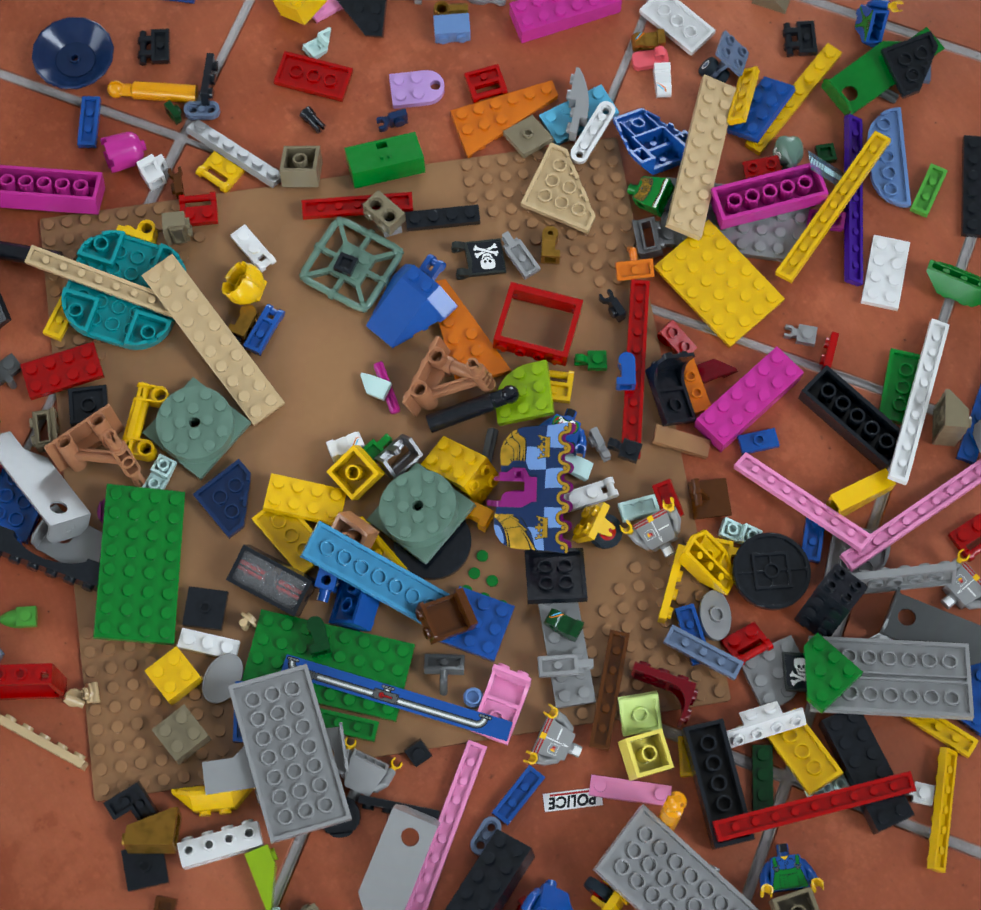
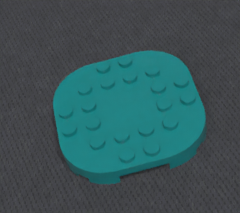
(109, 317)

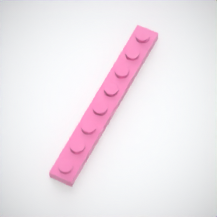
(803, 502)

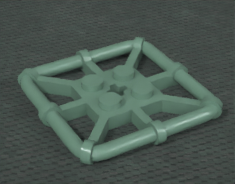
(363, 269)

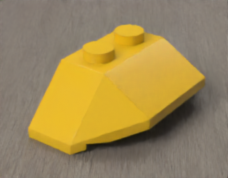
(708, 562)
(204, 805)

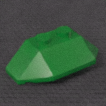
(955, 283)

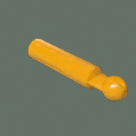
(154, 91)
(673, 809)

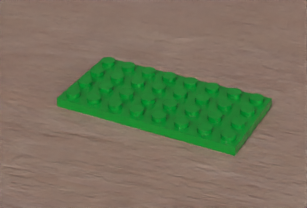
(139, 565)
(352, 652)

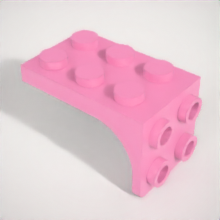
(505, 696)

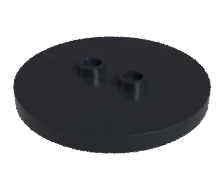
(446, 560)
(771, 571)

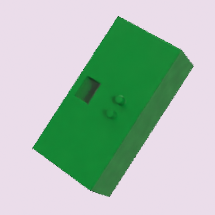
(385, 160)

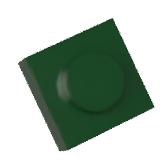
(173, 111)
(826, 152)

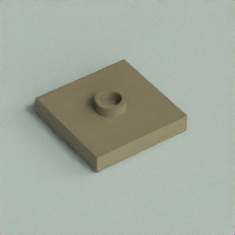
(528, 136)

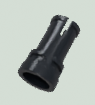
(310, 117)

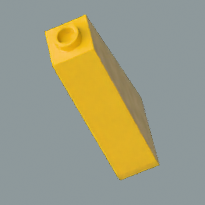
(860, 493)

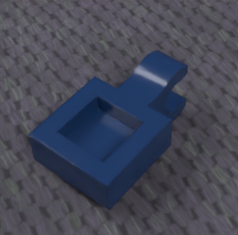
(394, 119)

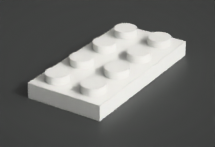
(679, 23)
(885, 272)

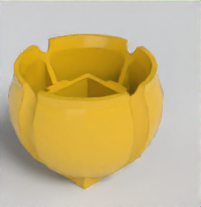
(244, 284)

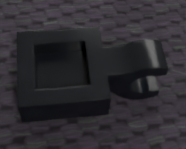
(615, 308)
(628, 450)

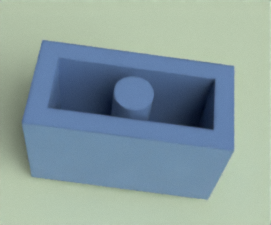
(452, 28)

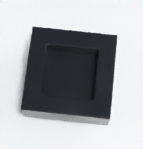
(345, 264)
(418, 752)

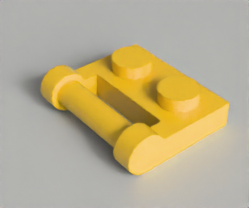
(222, 167)
(560, 390)

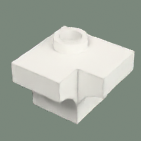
(152, 171)

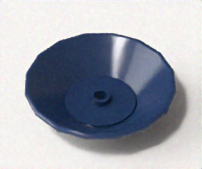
(69, 40)

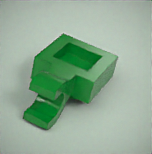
(595, 360)
(374, 448)

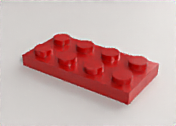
(313, 76)
(62, 371)

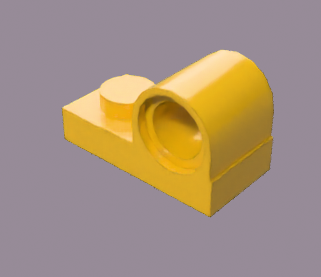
(139, 232)

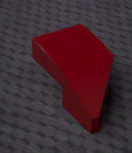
(714, 369)

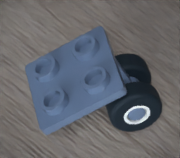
(731, 55)

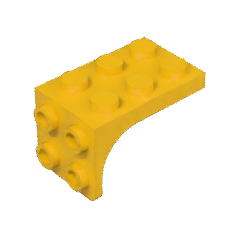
(462, 468)

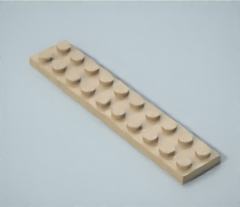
(700, 158)
(213, 339)

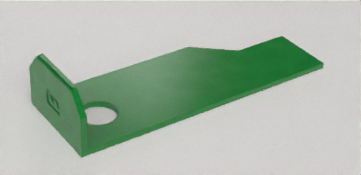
(867, 76)

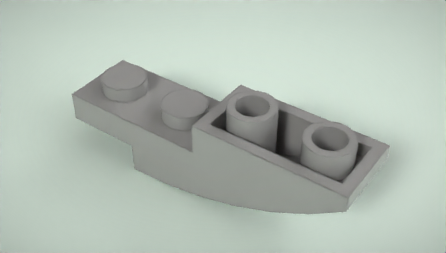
(578, 103)

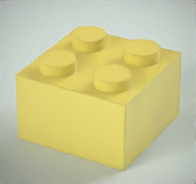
(645, 754)

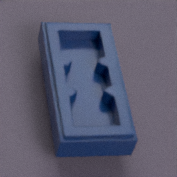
(758, 441)

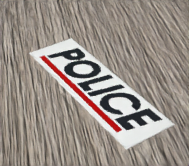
(570, 800)

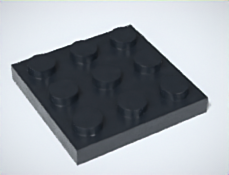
(555, 576)

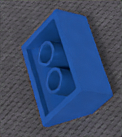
(353, 609)

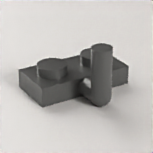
(8, 369)
(444, 665)

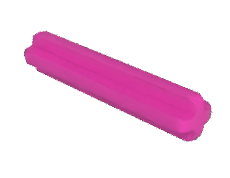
(390, 398)

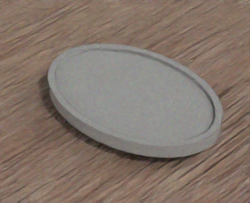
(715, 615)
(221, 674)

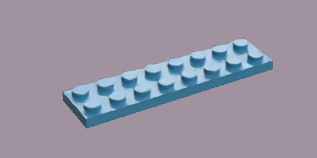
(368, 571)

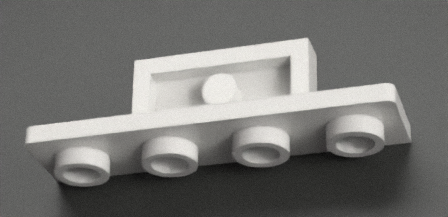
(764, 722)

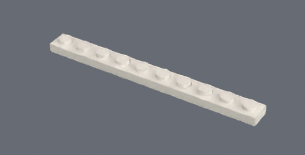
(918, 402)

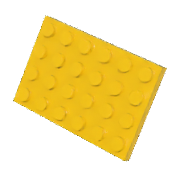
(719, 284)

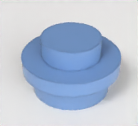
(473, 697)

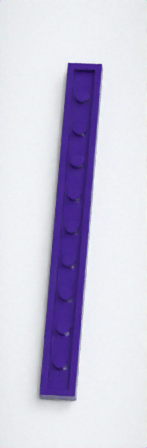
(854, 209)

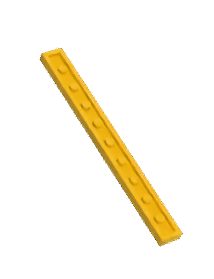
(833, 207)

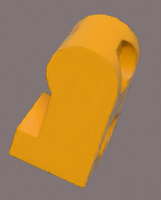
(481, 515)

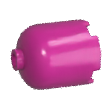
(123, 150)

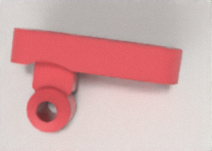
(645, 59)

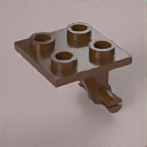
(709, 498)

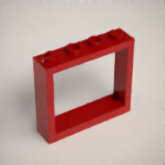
(542, 298)
(26, 681)

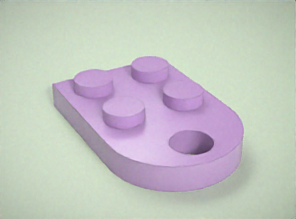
(415, 89)

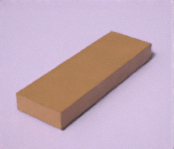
(681, 441)

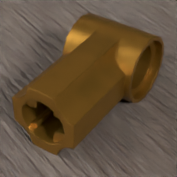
(457, 8)

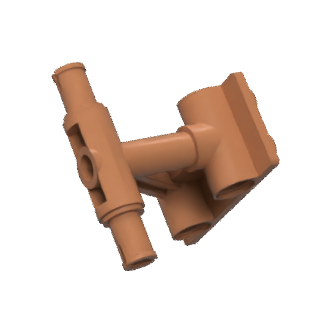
(437, 365)
(80, 444)

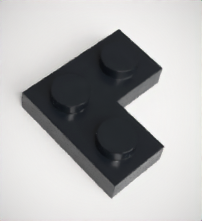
(133, 799)

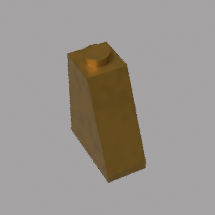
(154, 834)

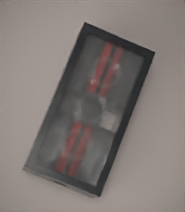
(271, 580)

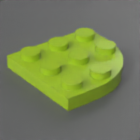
(534, 394)

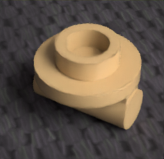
(248, 620)
(90, 693)
(73, 698)

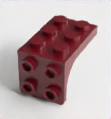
(677, 685)

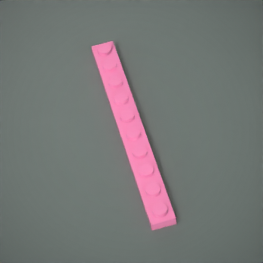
(915, 515)
(449, 822)

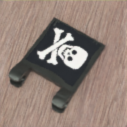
(482, 257)
(794, 671)

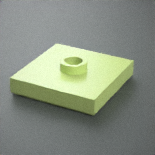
(639, 713)

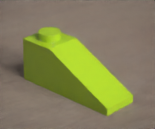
(264, 870)

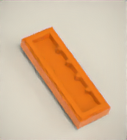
(695, 388)

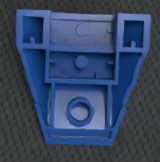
(651, 141)
(408, 306)

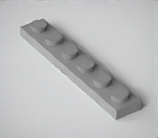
(234, 153)

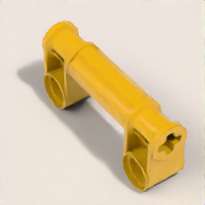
(146, 396)

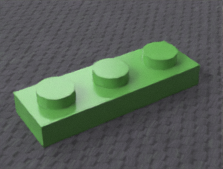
(928, 190)

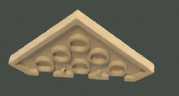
(558, 191)

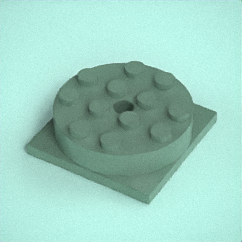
(202, 445)
(423, 530)

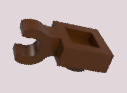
(177, 187)

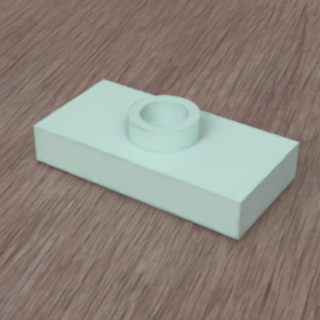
(638, 508)

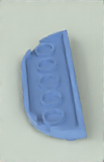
(890, 172)

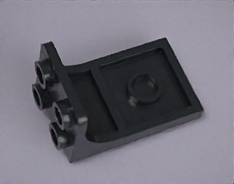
(669, 388)
(831, 602)

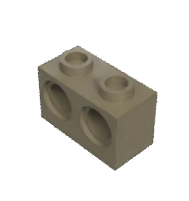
(387, 210)

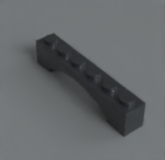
(82, 573)

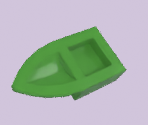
(20, 617)

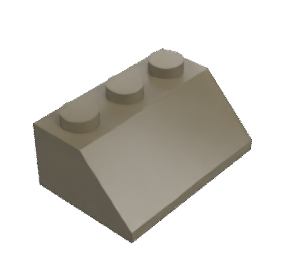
(949, 420)

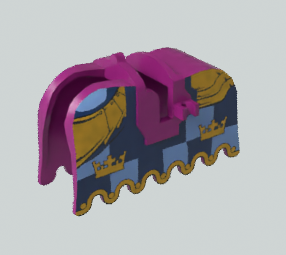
(535, 516)

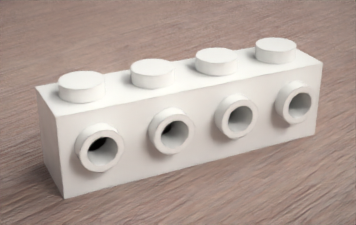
(220, 845)

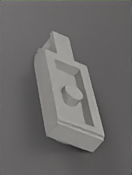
(520, 256)
(563, 665)

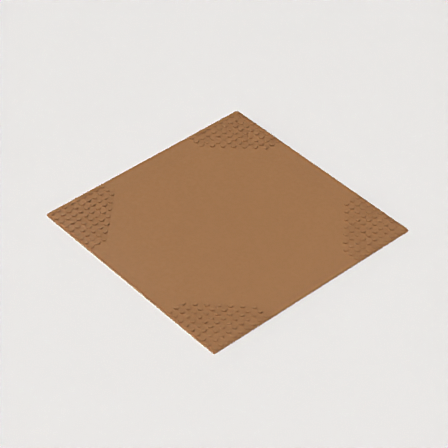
(316, 371)

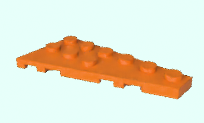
(486, 120)
(467, 339)

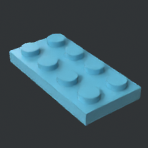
(557, 118)

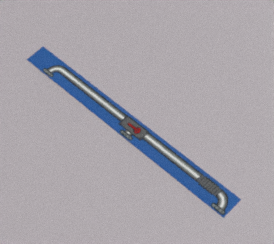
(403, 699)

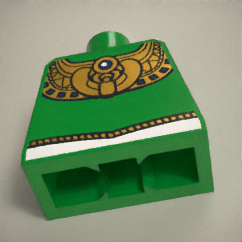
(652, 194)

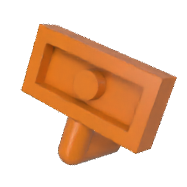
(634, 267)

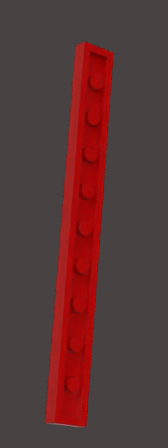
(637, 346)
(814, 806)

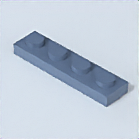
(703, 652)

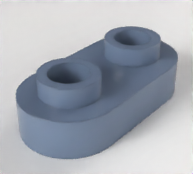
(201, 112)
(483, 834)

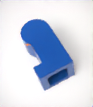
(628, 372)

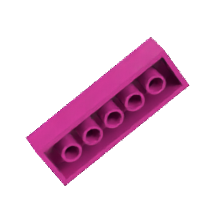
(544, 17)
(51, 189)
(767, 196)
(748, 399)

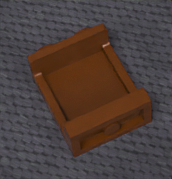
(446, 616)

